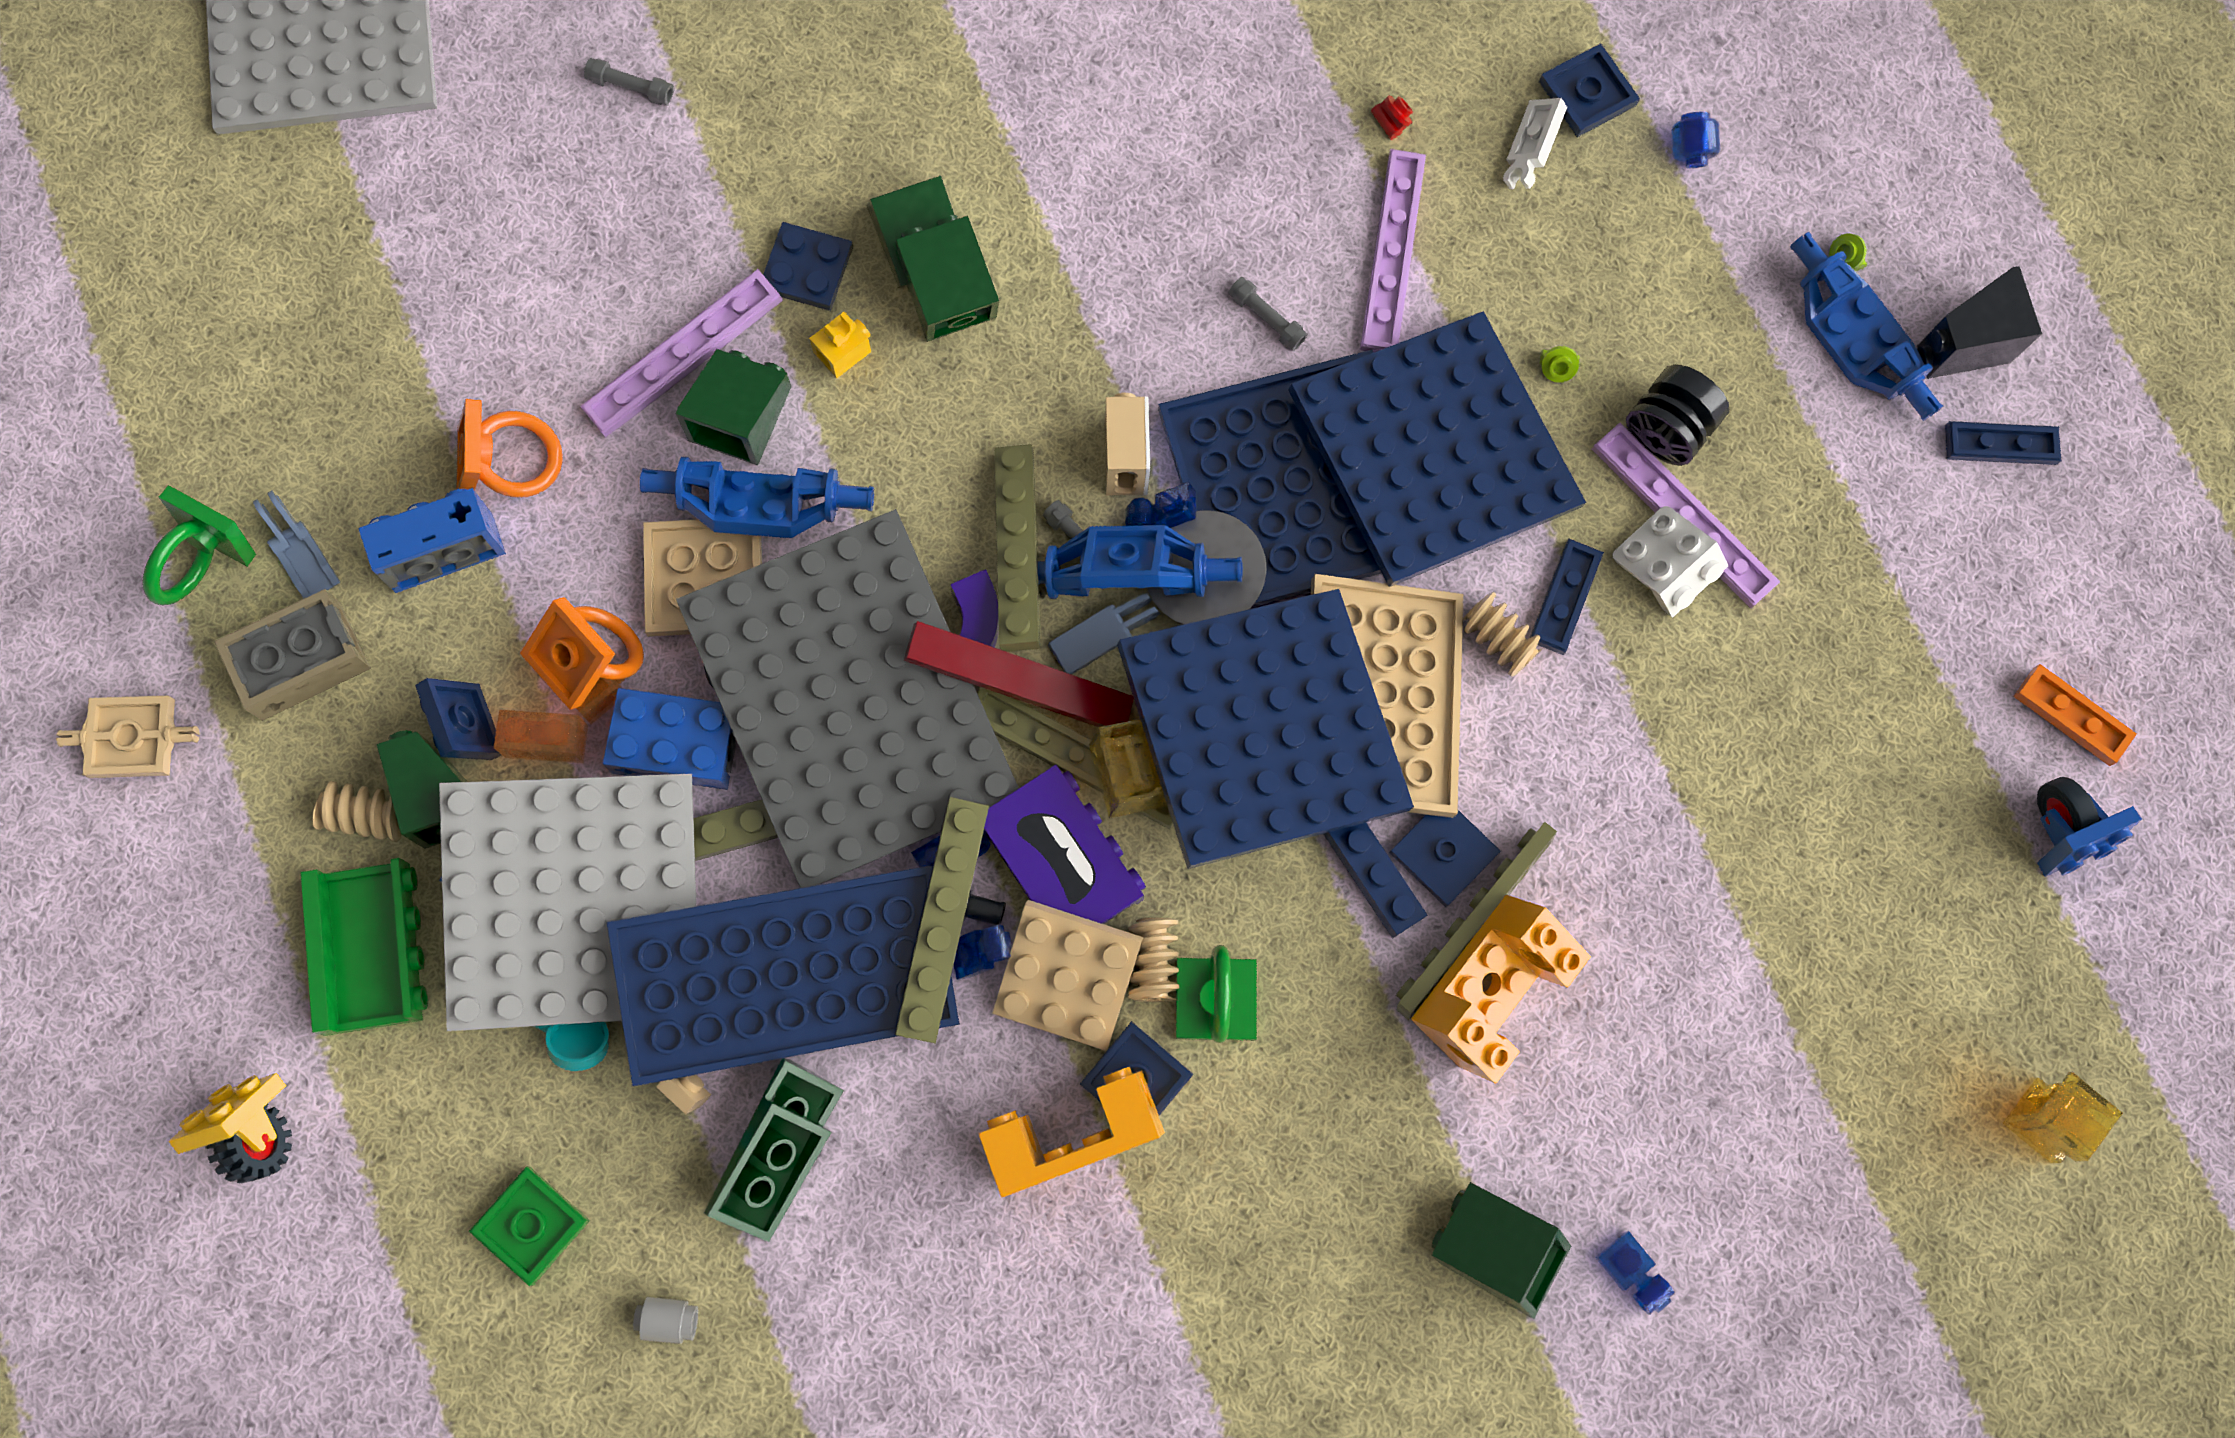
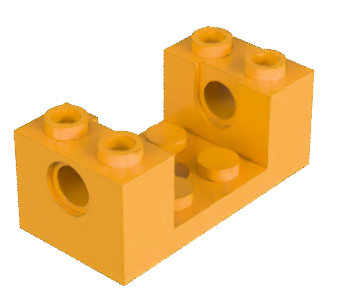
(1516, 948)
(1018, 1158)

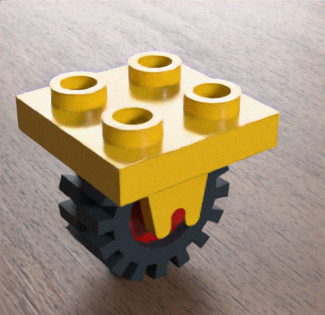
(239, 1130)

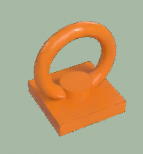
(476, 450)
(573, 655)

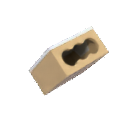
(1127, 445)

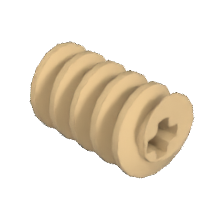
(1502, 634)
(356, 813)
(1153, 960)

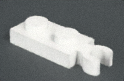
(1534, 140)

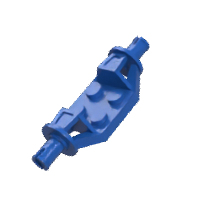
(1861, 330)
(756, 501)
(1132, 558)

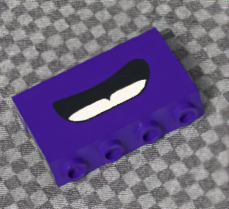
(1060, 851)

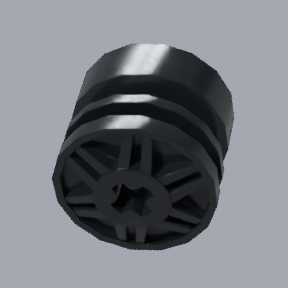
(1678, 414)

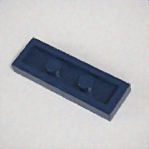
(2003, 443)
(1566, 596)

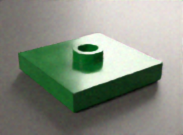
(529, 1226)

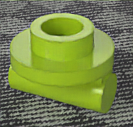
(1854, 249)
(1559, 363)

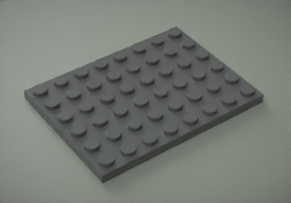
(826, 711)

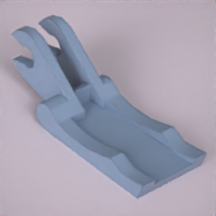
(298, 551)
(1099, 634)

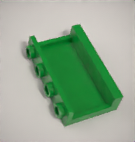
(363, 948)

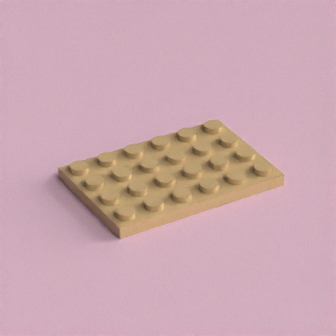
(1415, 667)

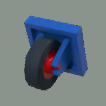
(2078, 826)

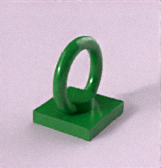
(203, 530)
(1216, 998)

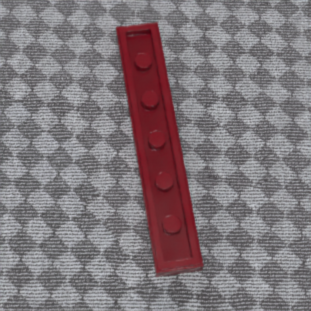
(1016, 677)

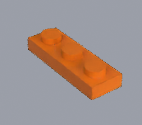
(2075, 715)

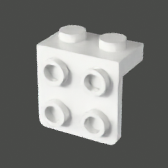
(1671, 559)

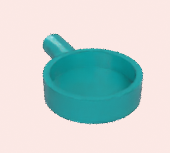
(576, 1045)

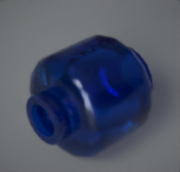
(1695, 139)

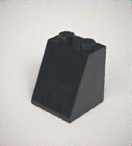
(1984, 329)

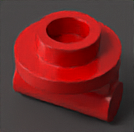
(1393, 115)

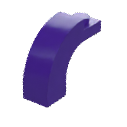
(978, 607)

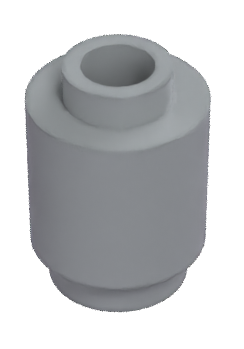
(666, 1320)

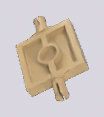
(128, 736)

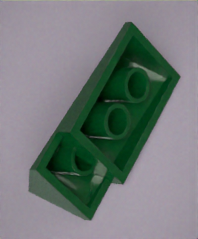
(775, 1151)

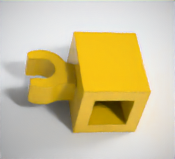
(841, 344)

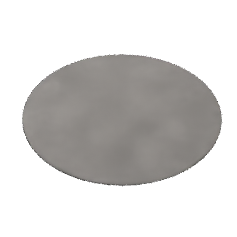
(1222, 538)

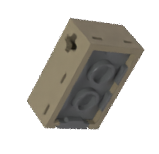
(292, 655)

